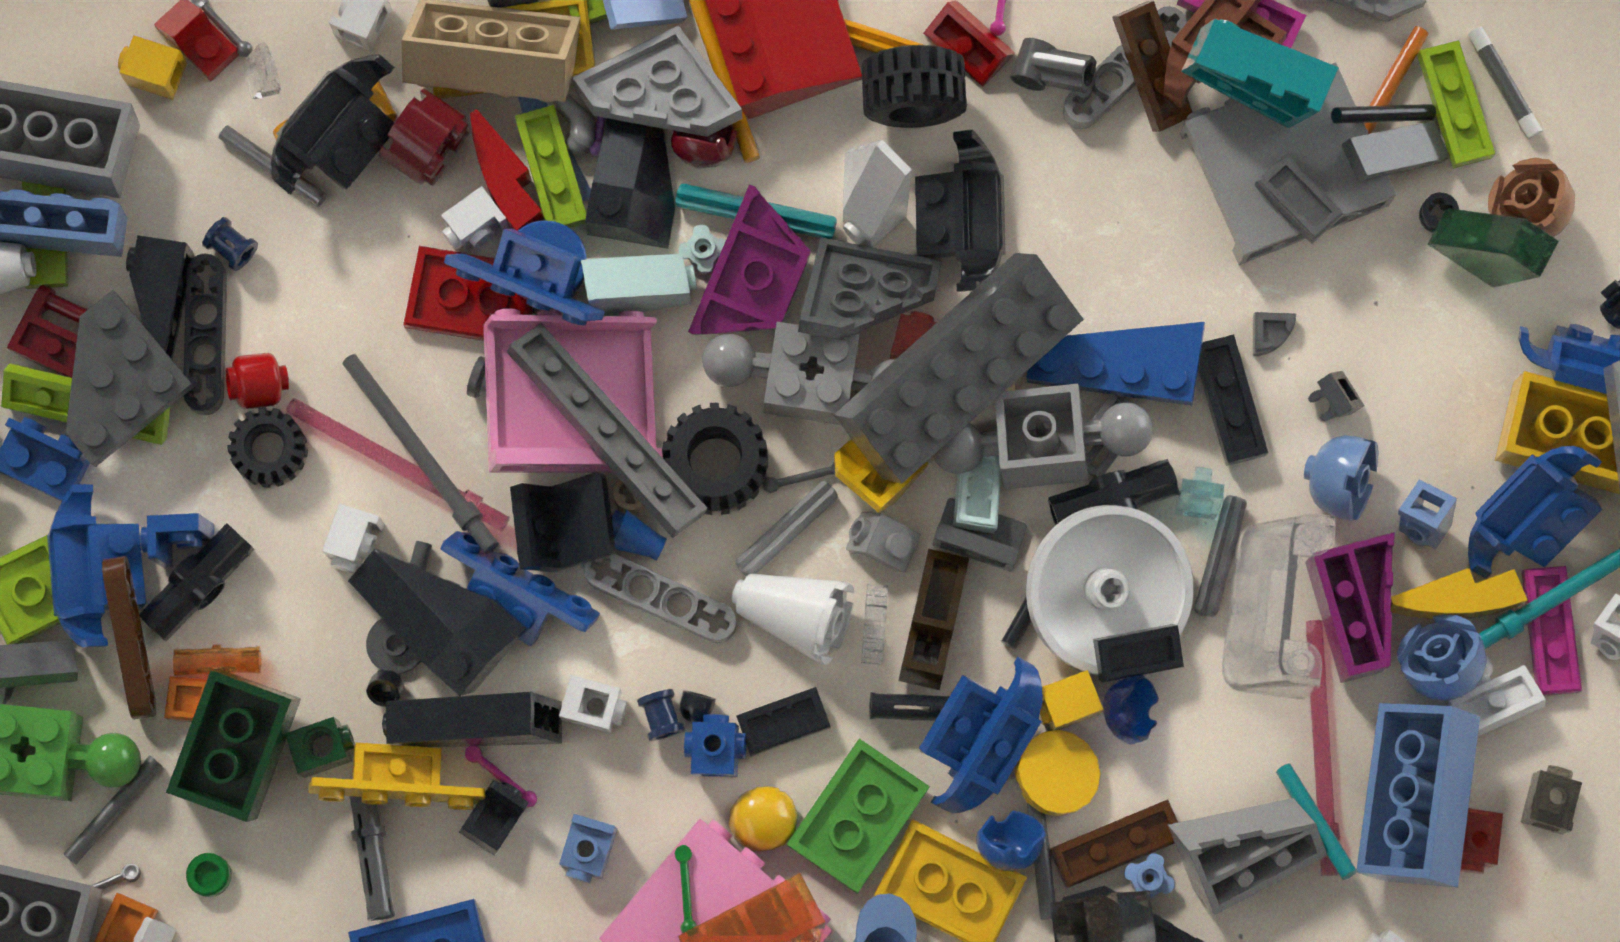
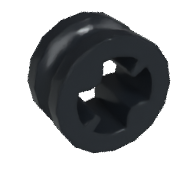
(1445, 201)

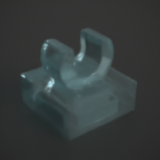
(1200, 496)

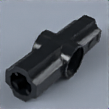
(1118, 488)
(196, 582)

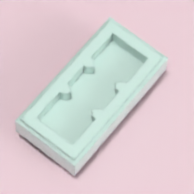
(978, 497)

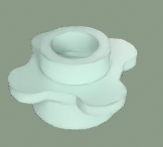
(702, 260)

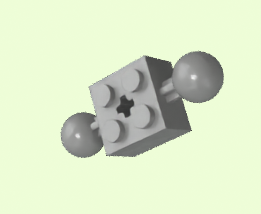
(731, 362)
(1059, 455)

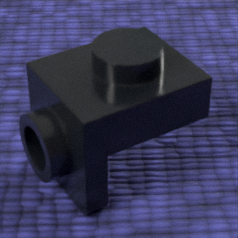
(494, 816)

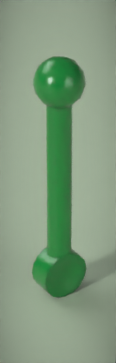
(683, 855)

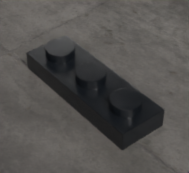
(1231, 401)

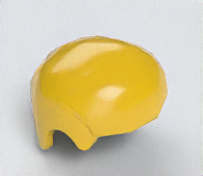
(763, 818)

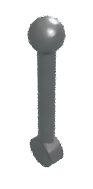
(244, 47)
(130, 873)

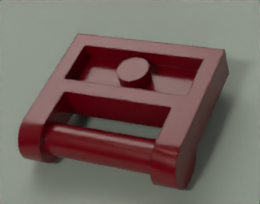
(44, 341)

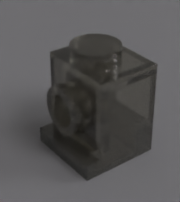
(1541, 811)

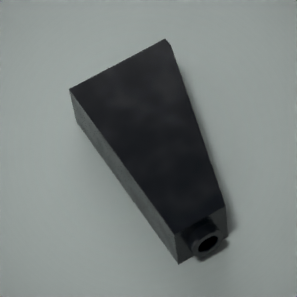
(474, 720)

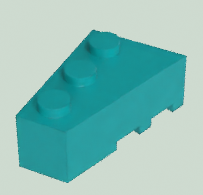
(1259, 72)

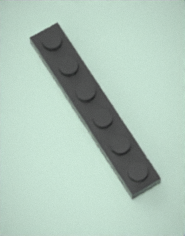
(607, 430)

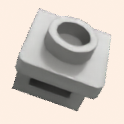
(883, 540)

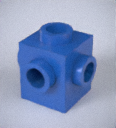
(724, 760)

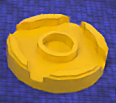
(1058, 773)

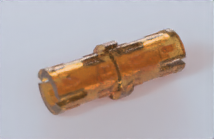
(217, 658)

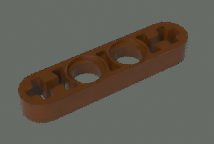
(129, 637)

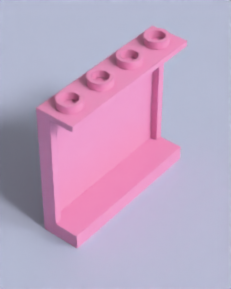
(525, 426)
(718, 882)

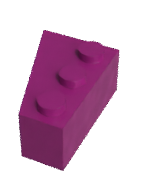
(1355, 604)

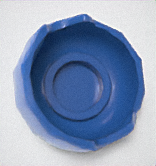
(1012, 842)

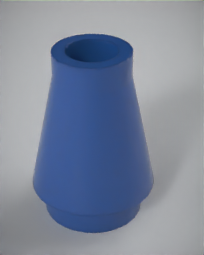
(635, 536)

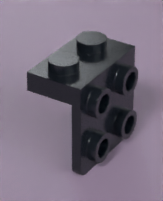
(562, 523)

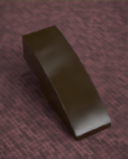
(934, 619)

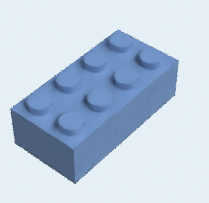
(1418, 794)

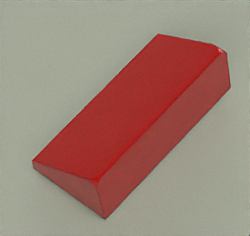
(964, 33)

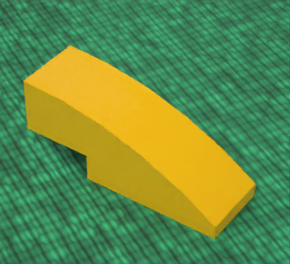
(1461, 596)

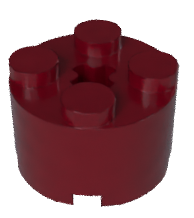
(424, 137)

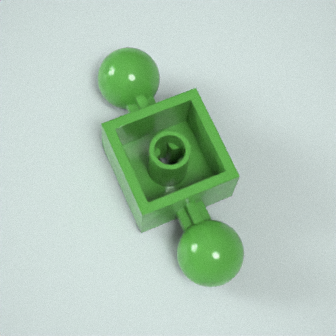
(56, 734)

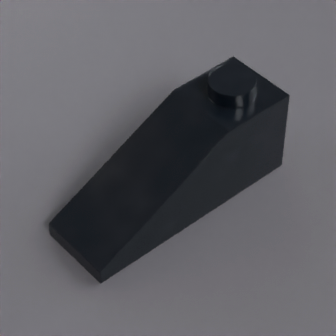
(159, 285)

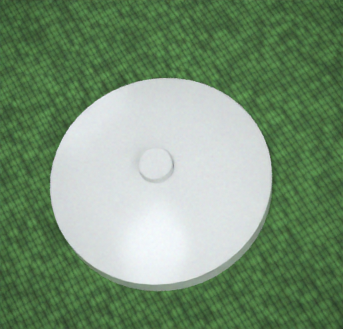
(1105, 577)

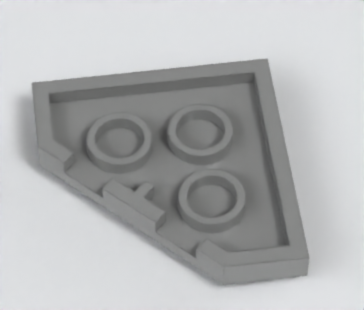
(660, 86)

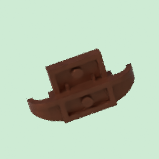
(1239, 12)

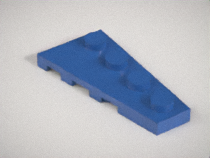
(1132, 363)

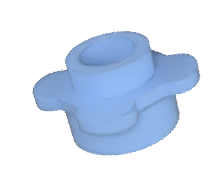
(1154, 866)

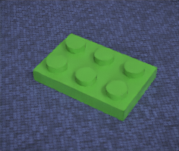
(858, 816)

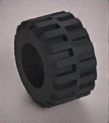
(914, 86)
(725, 425)

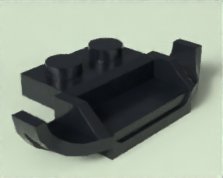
(334, 126)
(963, 212)

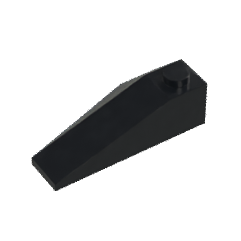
(632, 186)
(444, 624)

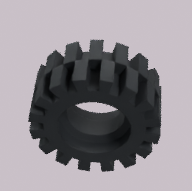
(267, 422)

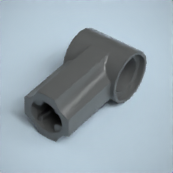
(1043, 65)

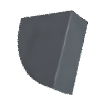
(1271, 331)

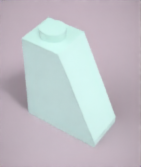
(638, 282)

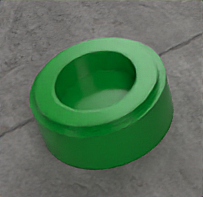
(208, 875)

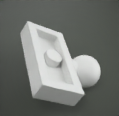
(1501, 698)

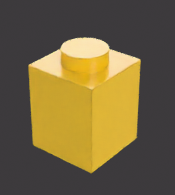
(152, 67)
(1069, 701)

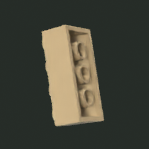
(490, 50)

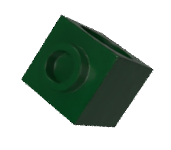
(301, 746)

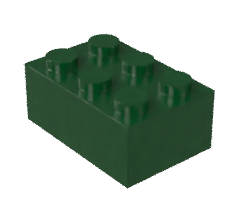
(233, 745)

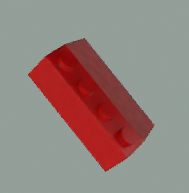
(783, 50)

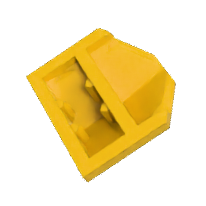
(863, 479)

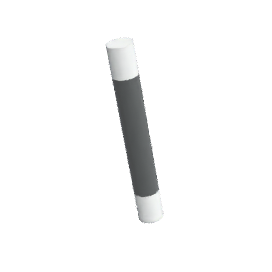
(1505, 82)

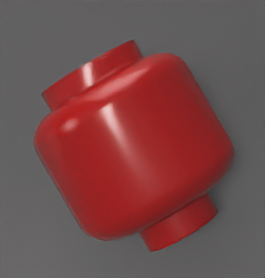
(256, 380)

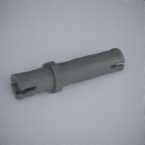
(373, 865)

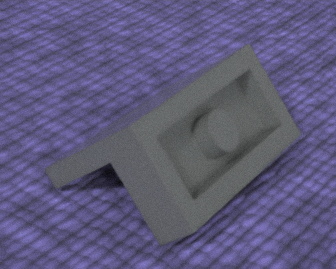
(993, 549)

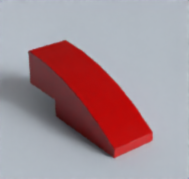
(504, 175)

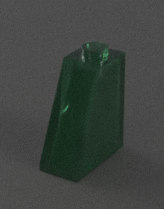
(1493, 246)

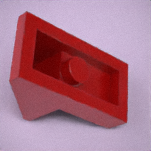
(197, 38)

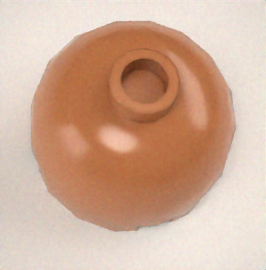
(1536, 193)

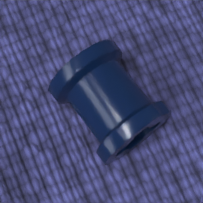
(216, 239)
(661, 715)

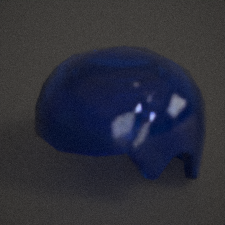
(1128, 708)

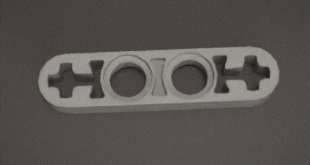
(1116, 63)
(657, 602)

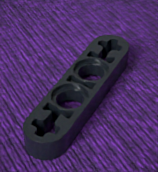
(200, 334)

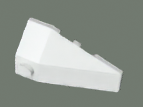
(874, 192)

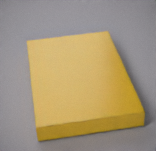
(950, 885)

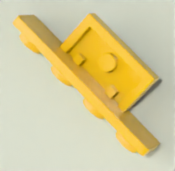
(396, 773)

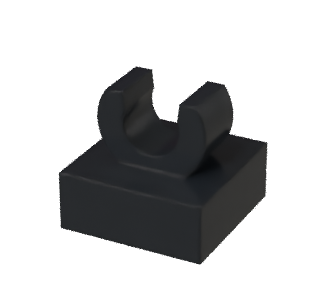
(1339, 393)

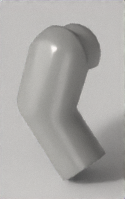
(581, 125)

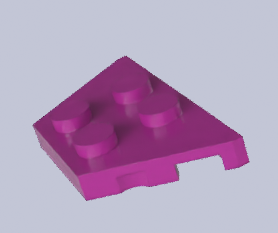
(753, 273)

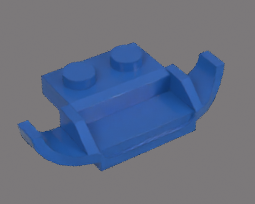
(1574, 355)
(1534, 510)
(76, 560)
(984, 736)

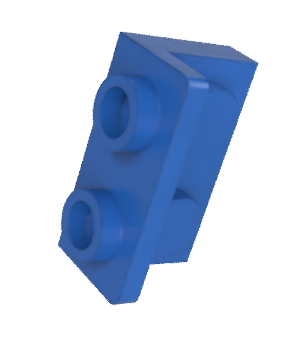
(40, 459)
(179, 529)

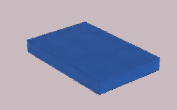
(445, 924)

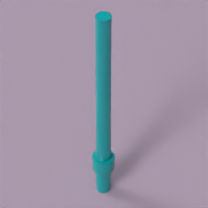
(1512, 623)

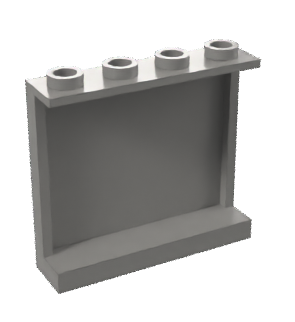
(1242, 145)

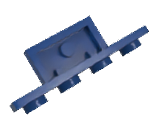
(531, 270)
(522, 593)

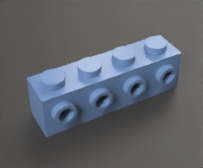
(62, 223)

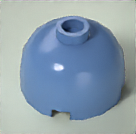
(1341, 475)
(1443, 657)

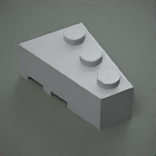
(1246, 850)

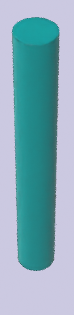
(1332, 846)

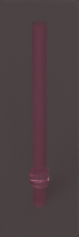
(387, 458)
(1321, 744)

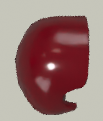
(702, 150)

